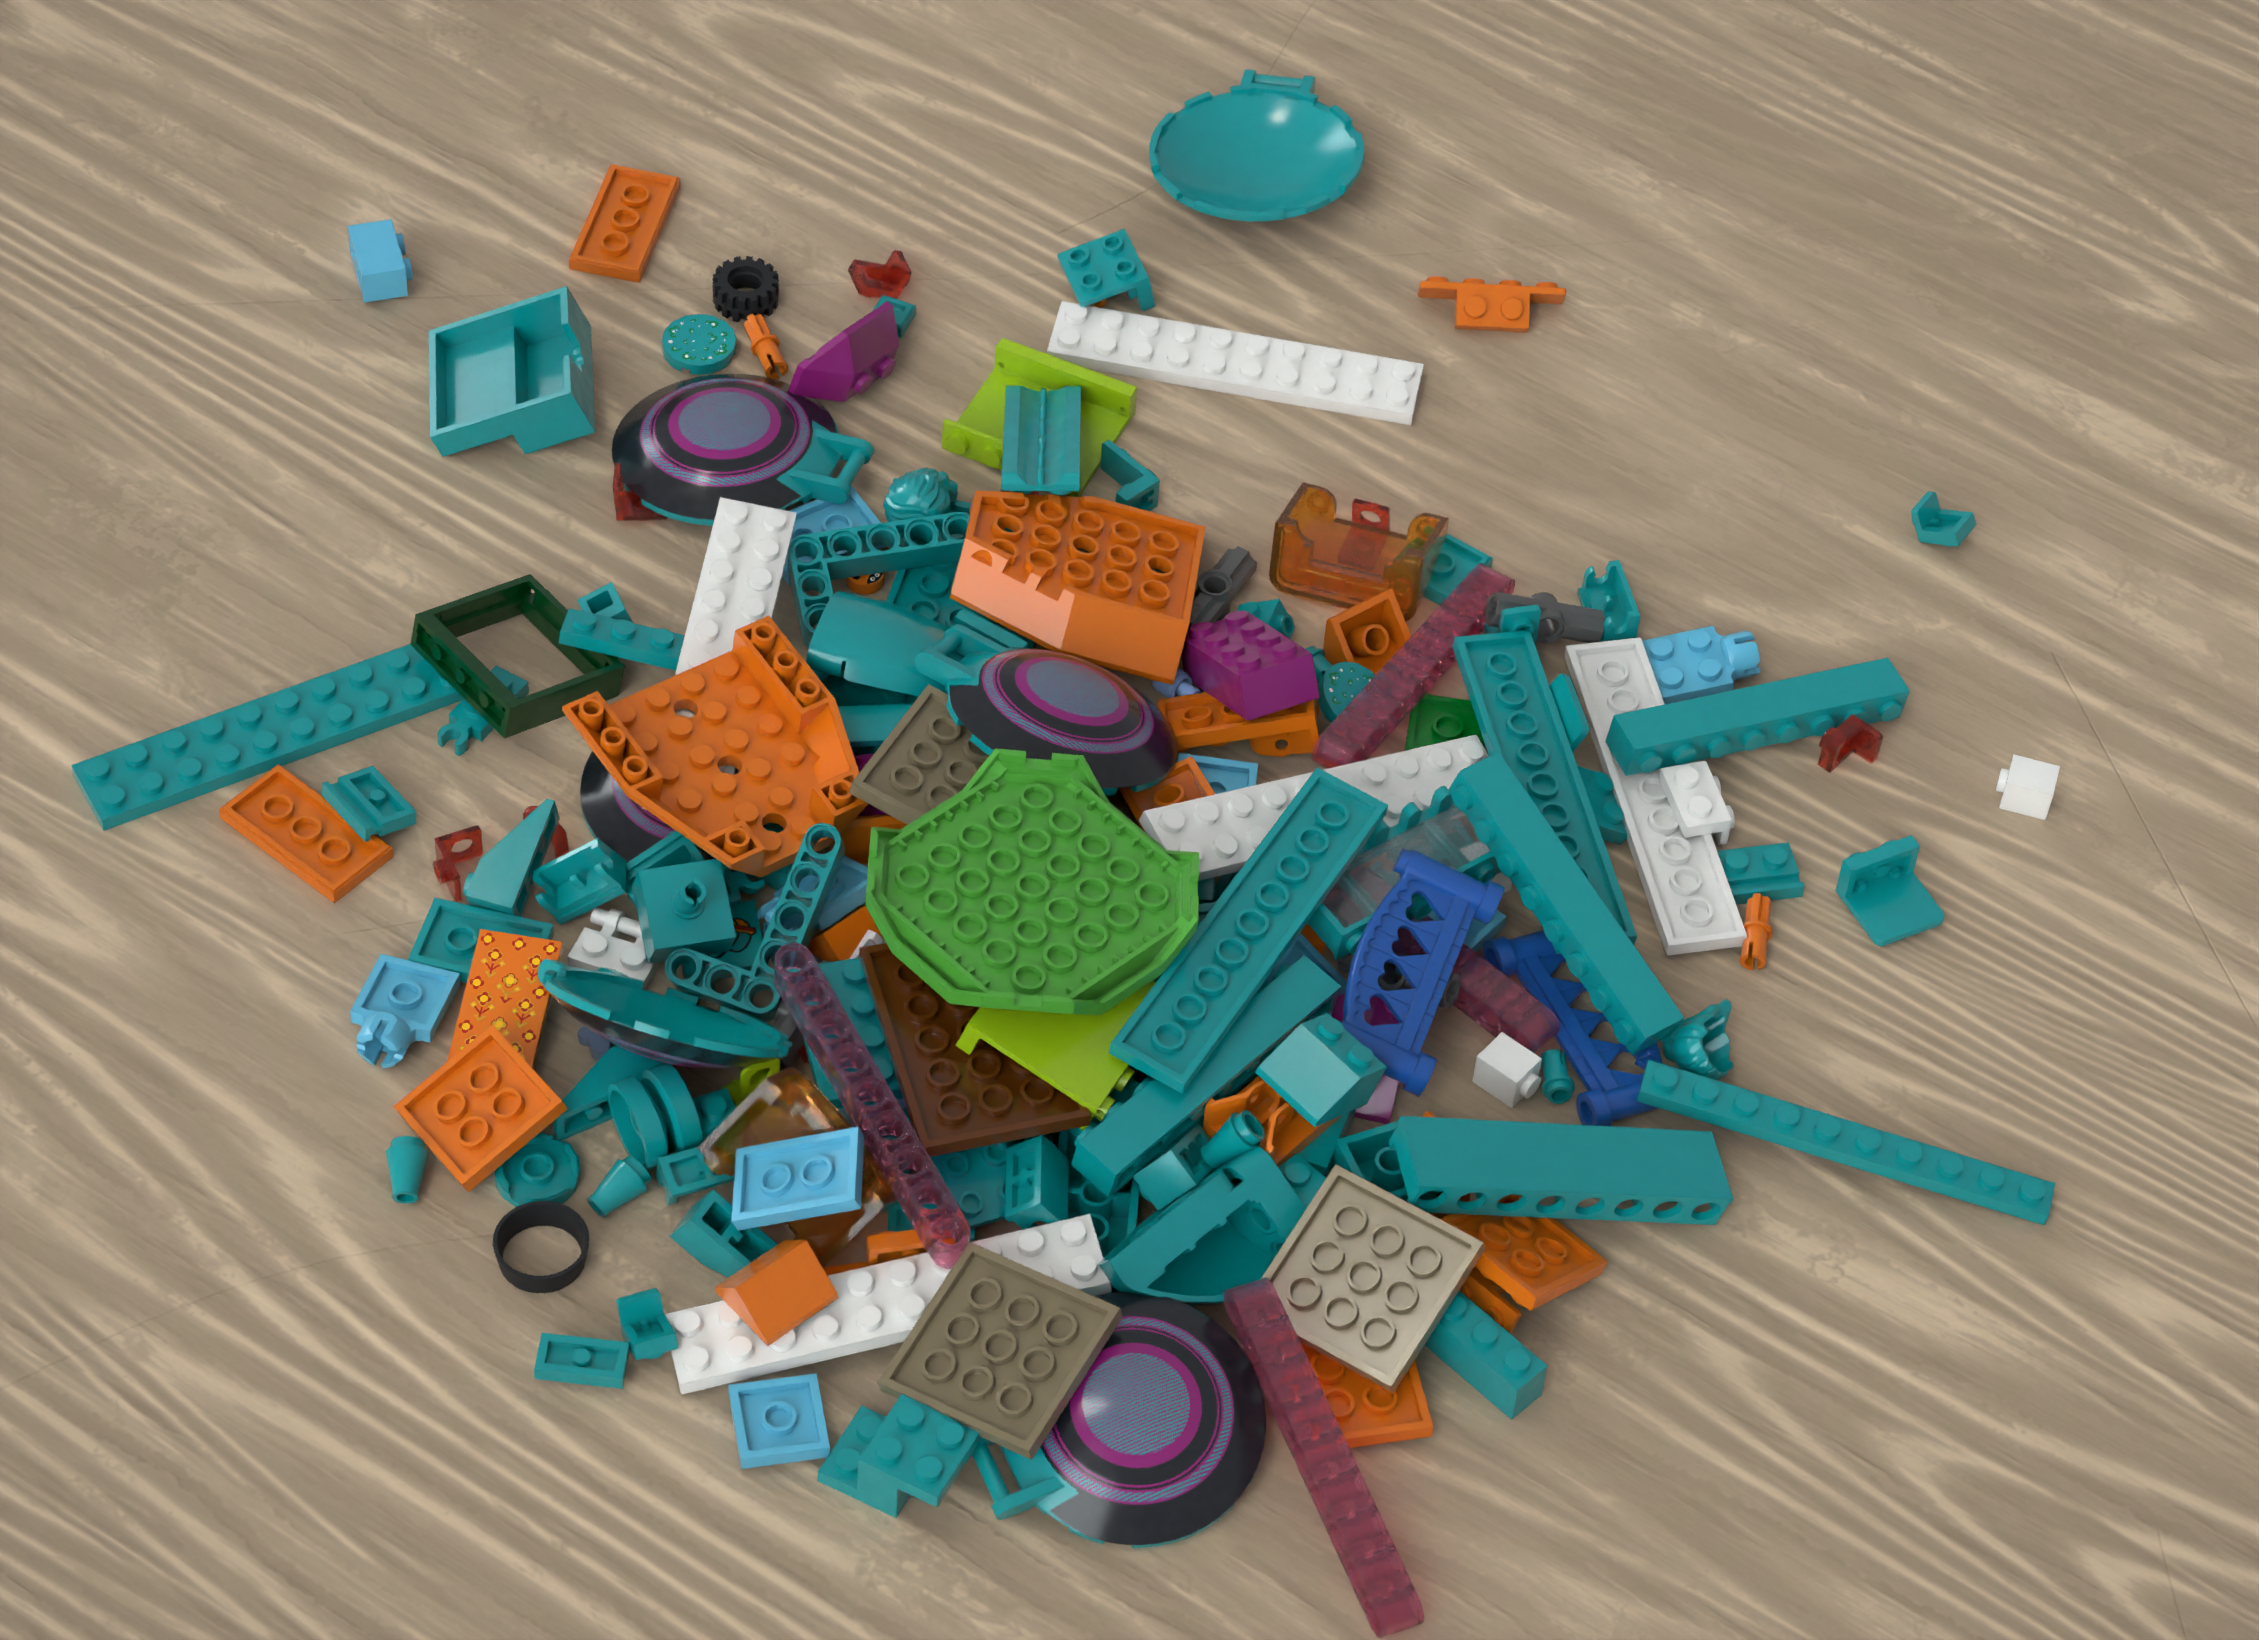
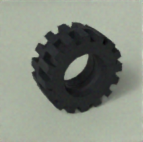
(749, 275)

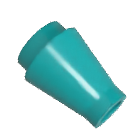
(1235, 1136)
(406, 1167)
(621, 1184)

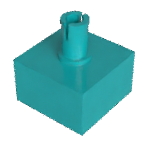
(683, 909)

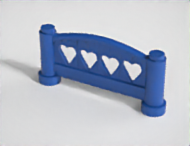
(1456, 902)
(1610, 1092)

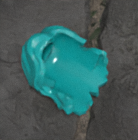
(920, 495)

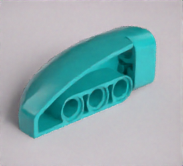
(874, 643)
(1210, 1235)

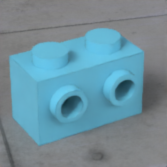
(379, 260)

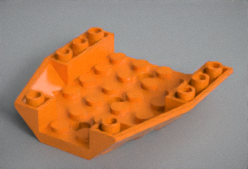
(1079, 603)
(751, 712)

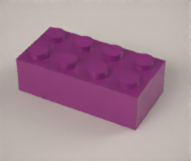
(1248, 665)

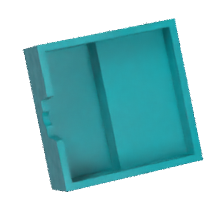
(513, 374)

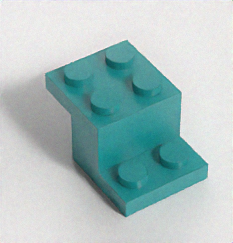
(898, 1456)

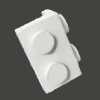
(1697, 801)

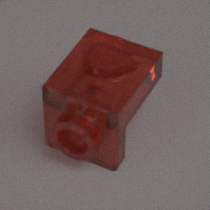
(881, 279)
(1847, 738)

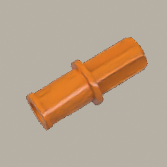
(765, 346)
(1757, 932)

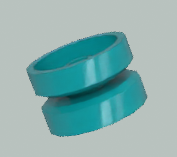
(654, 1114)

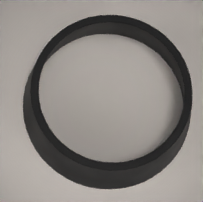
(541, 1214)

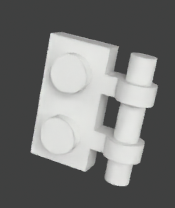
(605, 950)

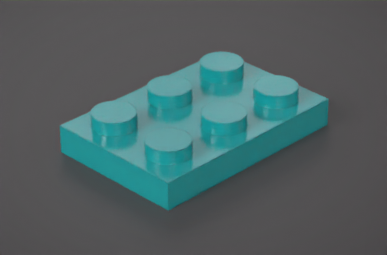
(452, 932)

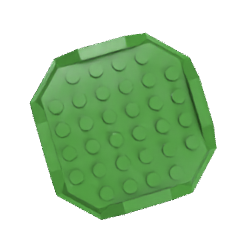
(1031, 892)

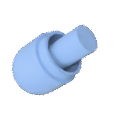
(1181, 686)

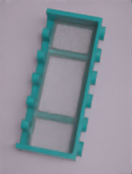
(1437, 832)

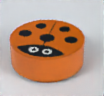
(866, 583)

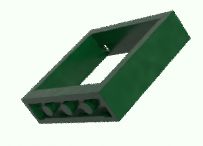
(436, 642)

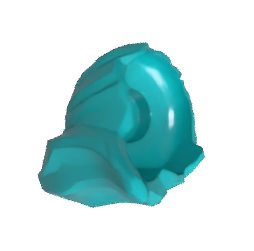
(1702, 1043)

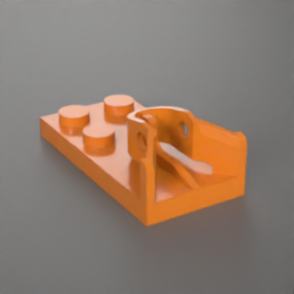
(1206, 721)
(1283, 1126)

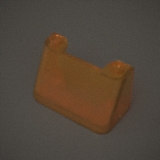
(1350, 561)
(791, 1108)

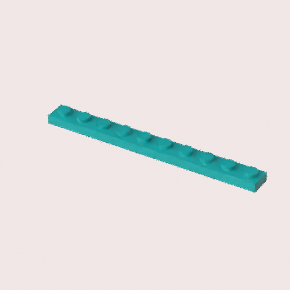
(663, 649)
(1846, 1142)

